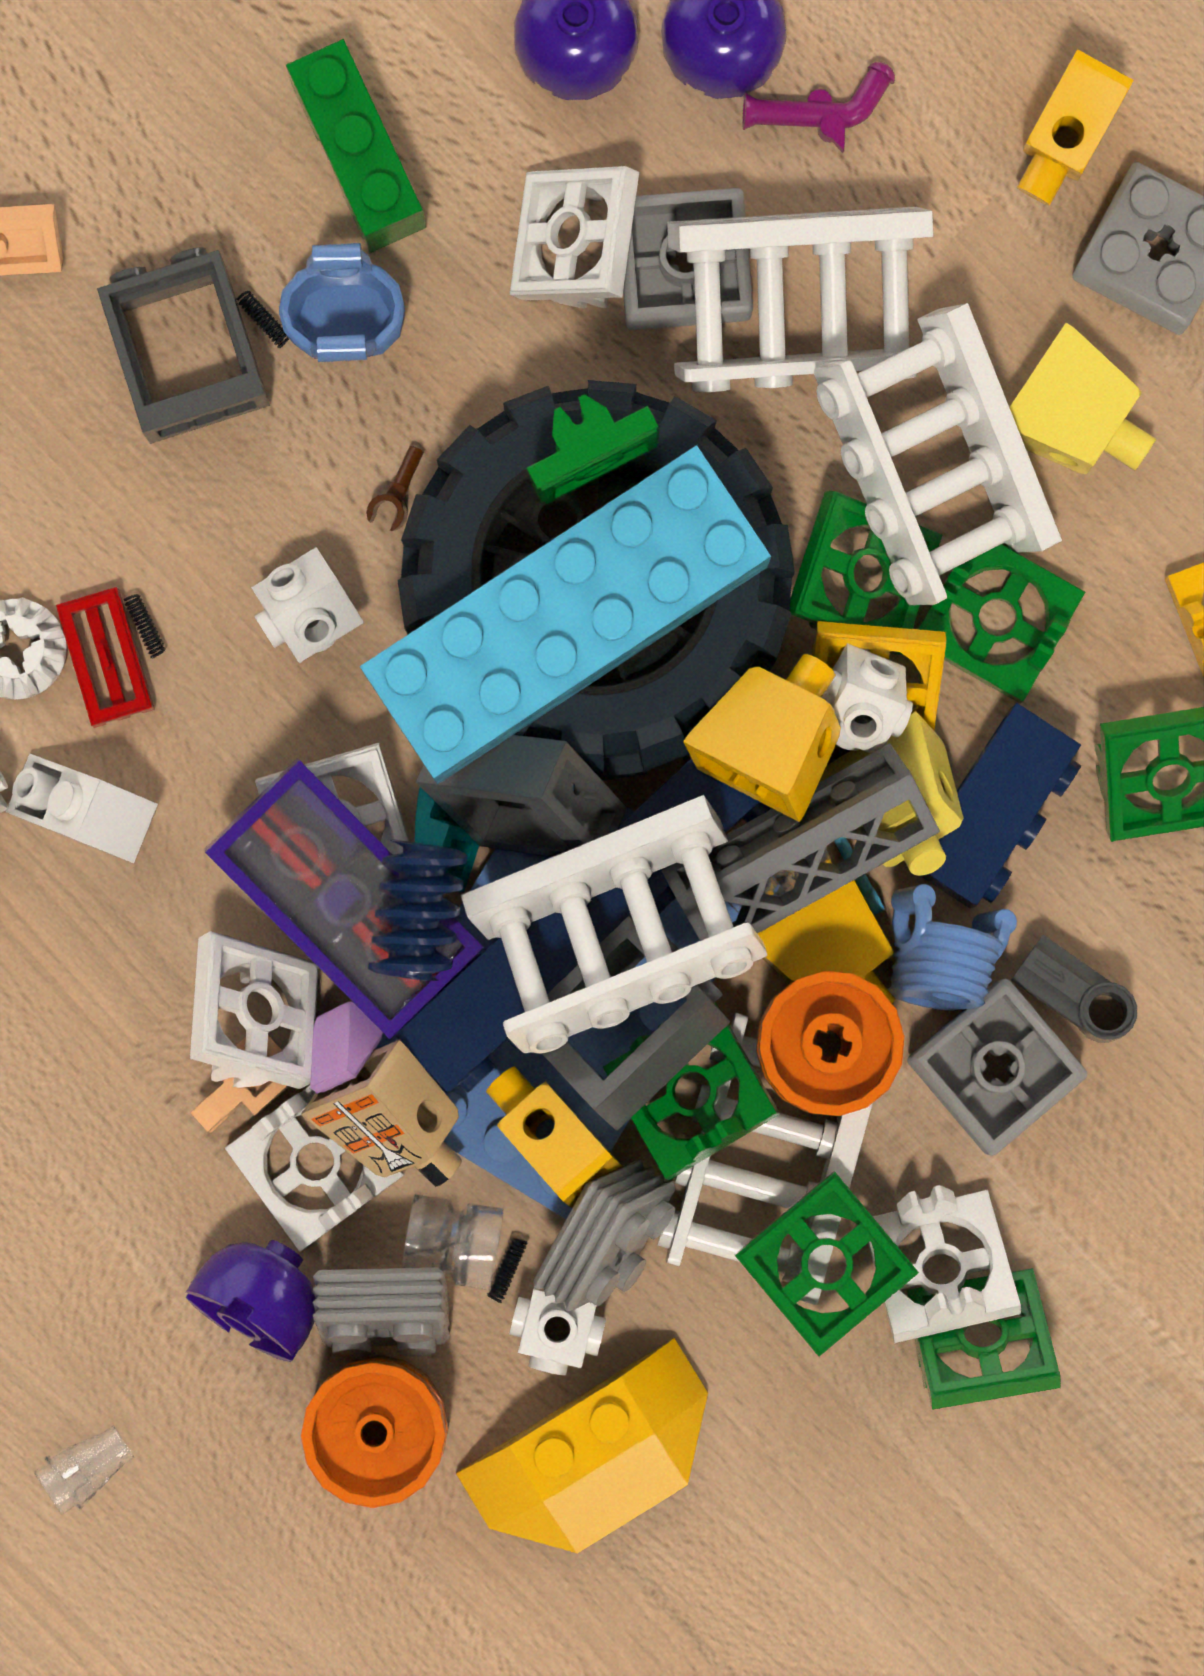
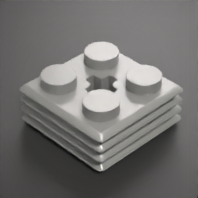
(1118, 257)
(657, 291)
(1039, 1070)
(605, 1236)
(381, 1309)

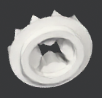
(44, 657)

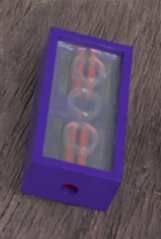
(319, 883)

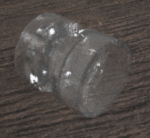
(454, 1240)

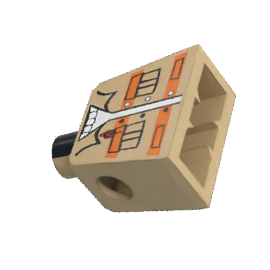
(390, 1117)

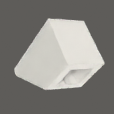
(81, 807)

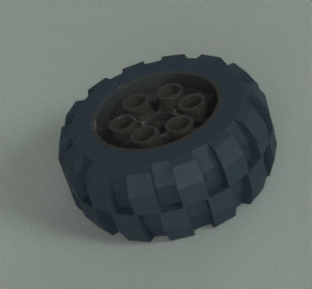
(670, 685)

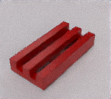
(120, 708)

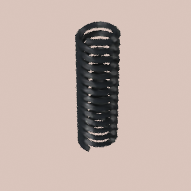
(263, 321)
(151, 625)
(505, 1267)

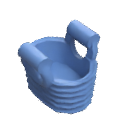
(342, 305)
(944, 962)

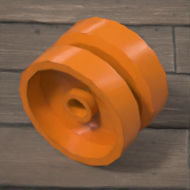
(867, 1034)
(359, 1468)

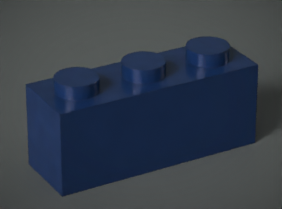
(1002, 804)

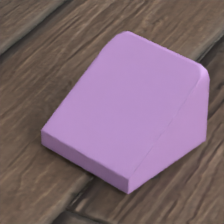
(341, 1046)

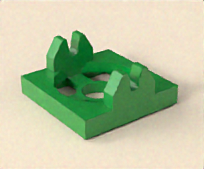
(591, 447)
(808, 595)
(1059, 601)
(1118, 741)
(752, 1110)
(891, 1270)
(1035, 1374)

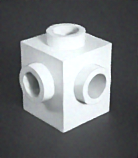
(305, 606)
(868, 699)
(553, 1355)

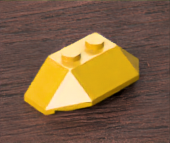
(595, 1456)

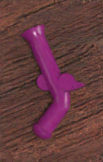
(819, 109)

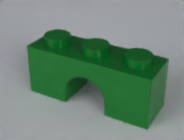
(356, 145)

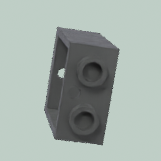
(202, 406)
(525, 798)
(657, 1057)

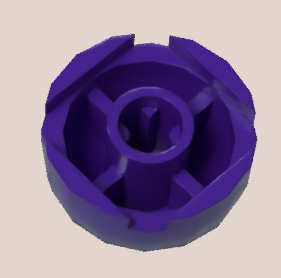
(575, 44)
(723, 44)
(257, 1295)

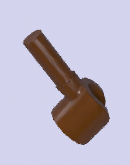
(398, 489)

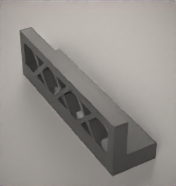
(777, 842)

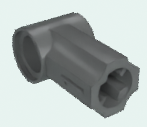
(1070, 987)

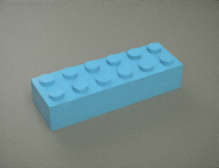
(566, 614)

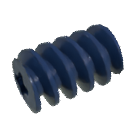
(418, 911)

